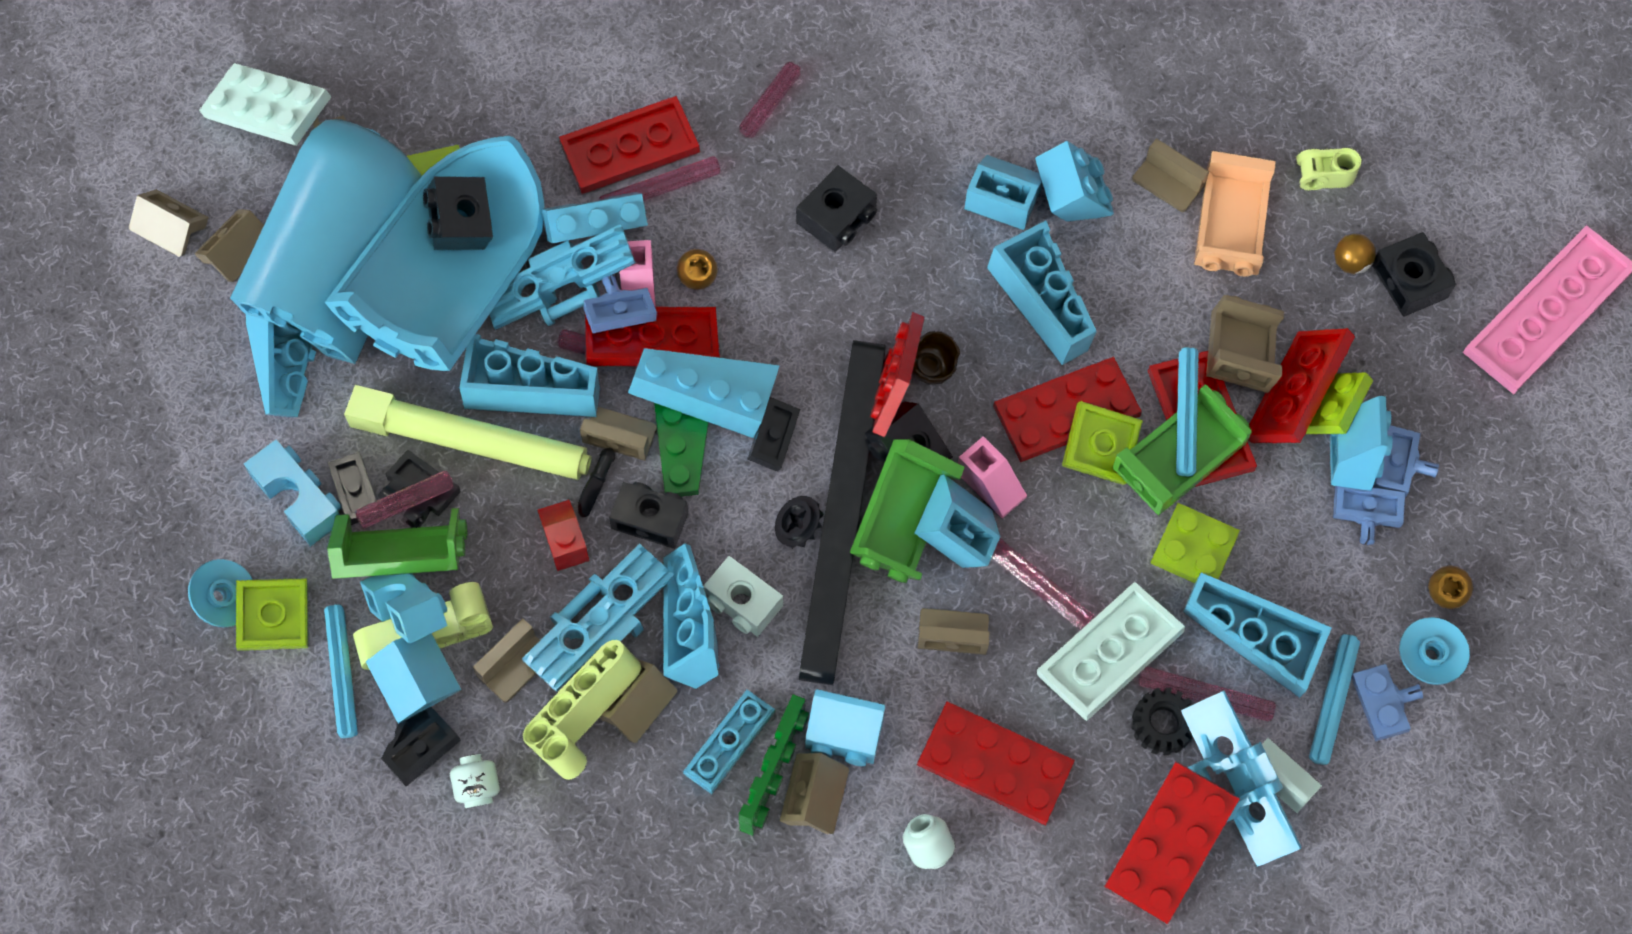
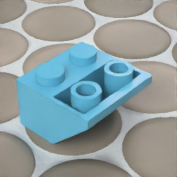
(1074, 183)
(1003, 192)
(1360, 453)
(959, 525)

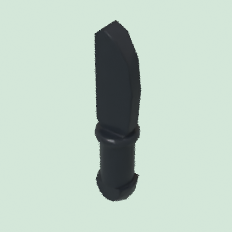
(595, 482)

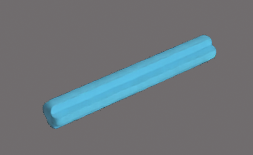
(1187, 412)
(340, 671)
(1334, 699)

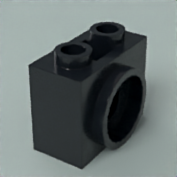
(446, 225)
(837, 225)
(1419, 258)
(907, 422)

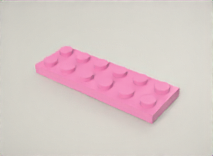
(1549, 309)

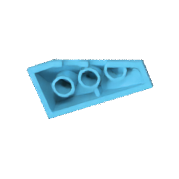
(280, 365)

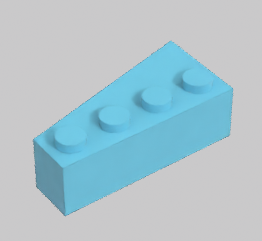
(1043, 291)
(525, 381)
(706, 387)
(1261, 631)

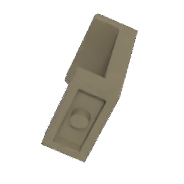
(1244, 343)

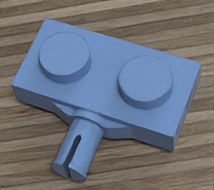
(619, 307)
(1403, 462)
(1369, 509)
(1384, 701)

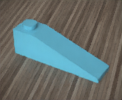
(687, 623)

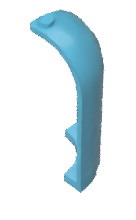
(320, 224)
(433, 299)

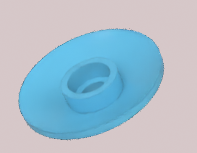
(216, 576)
(1444, 640)

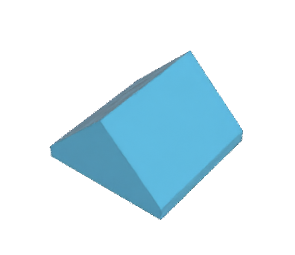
(412, 676)

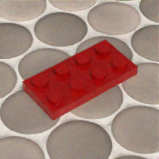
(629, 144)
(675, 330)
(896, 373)
(1305, 378)
(1165, 383)
(1043, 415)
(995, 763)
(1172, 842)

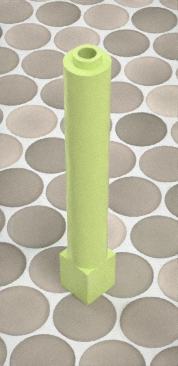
(382, 415)

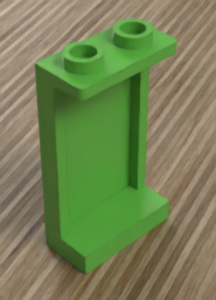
(1152, 463)
(896, 507)
(395, 549)

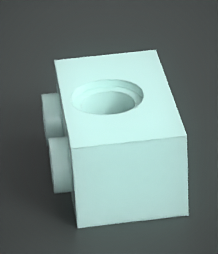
(735, 579)

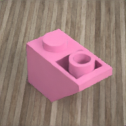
(642, 272)
(991, 477)

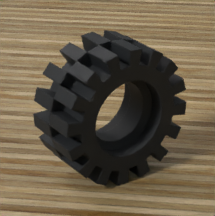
(1148, 734)

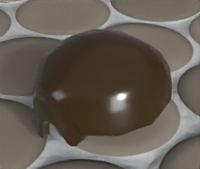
(936, 358)

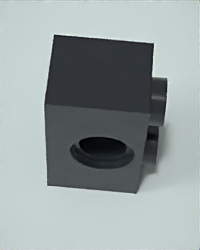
(662, 528)

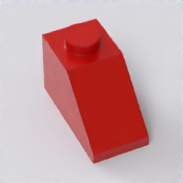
(563, 535)

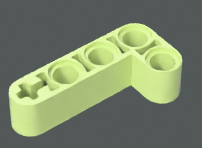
(465, 619)
(579, 706)

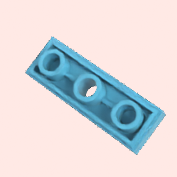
(716, 757)

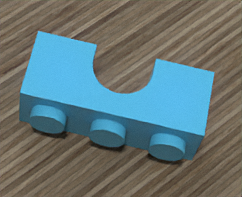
(594, 218)
(278, 470)
(408, 603)

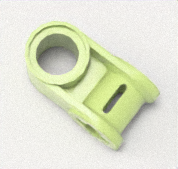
(1325, 168)

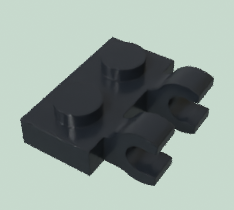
(408, 471)

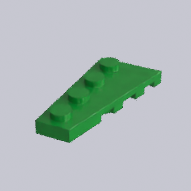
(681, 450)
(756, 814)

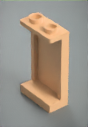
(1234, 213)

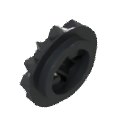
(786, 524)

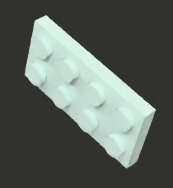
(265, 104)
(1110, 651)

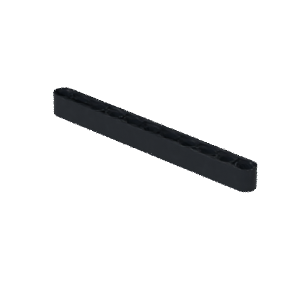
(841, 515)

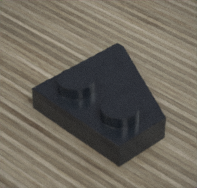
(418, 745)

